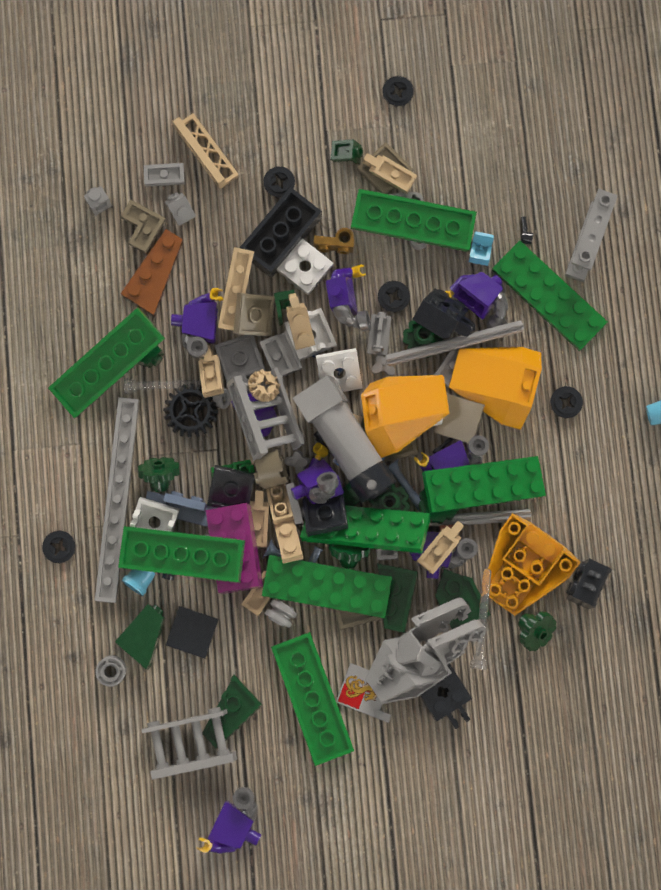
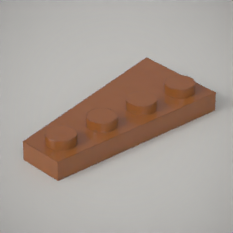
(150, 279)

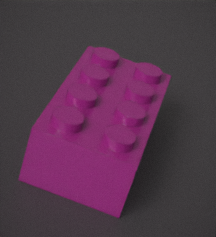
(237, 523)

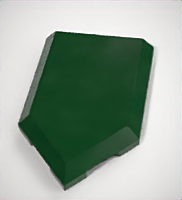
(459, 586)

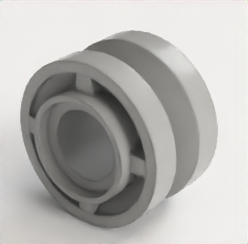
(281, 613)
(103, 677)

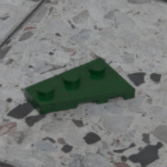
(400, 596)
(240, 707)

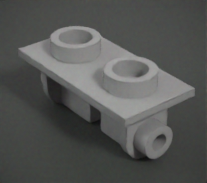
(379, 334)

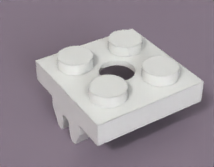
(305, 280)
(324, 337)
(341, 359)
(149, 508)

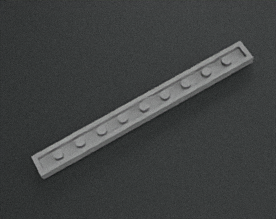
(117, 499)

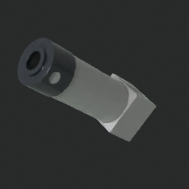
(327, 409)

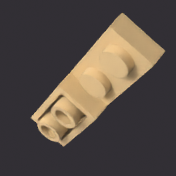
(284, 523)

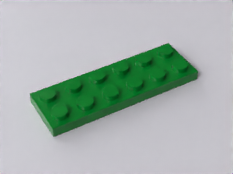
(413, 220)
(549, 295)
(106, 362)
(483, 484)
(378, 530)
(181, 554)
(327, 586)
(312, 699)

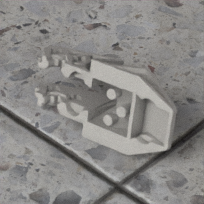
(408, 669)

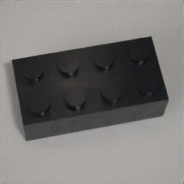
(281, 231)

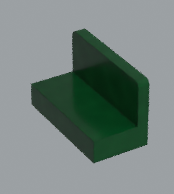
(281, 302)

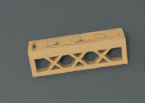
(199, 152)
(236, 283)

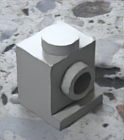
(96, 197)

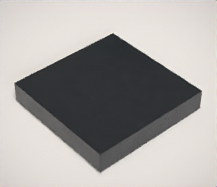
(230, 487)
(325, 517)
(192, 632)

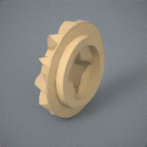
(258, 391)

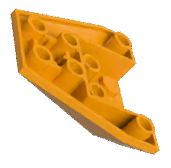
(499, 379)
(402, 410)
(526, 565)

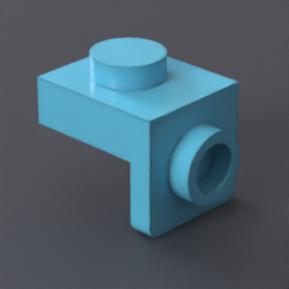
(481, 248)

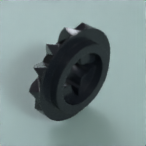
(402, 84)
(283, 174)
(389, 288)
(563, 393)
(55, 538)

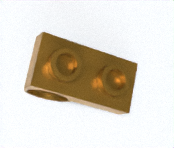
(324, 244)

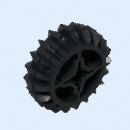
(198, 405)

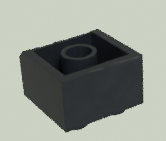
(443, 315)
(588, 583)
(456, 697)

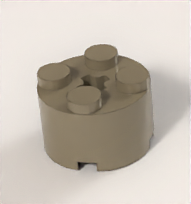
(270, 469)

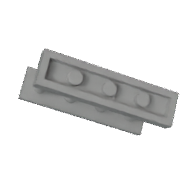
(591, 235)
(252, 427)
(183, 764)

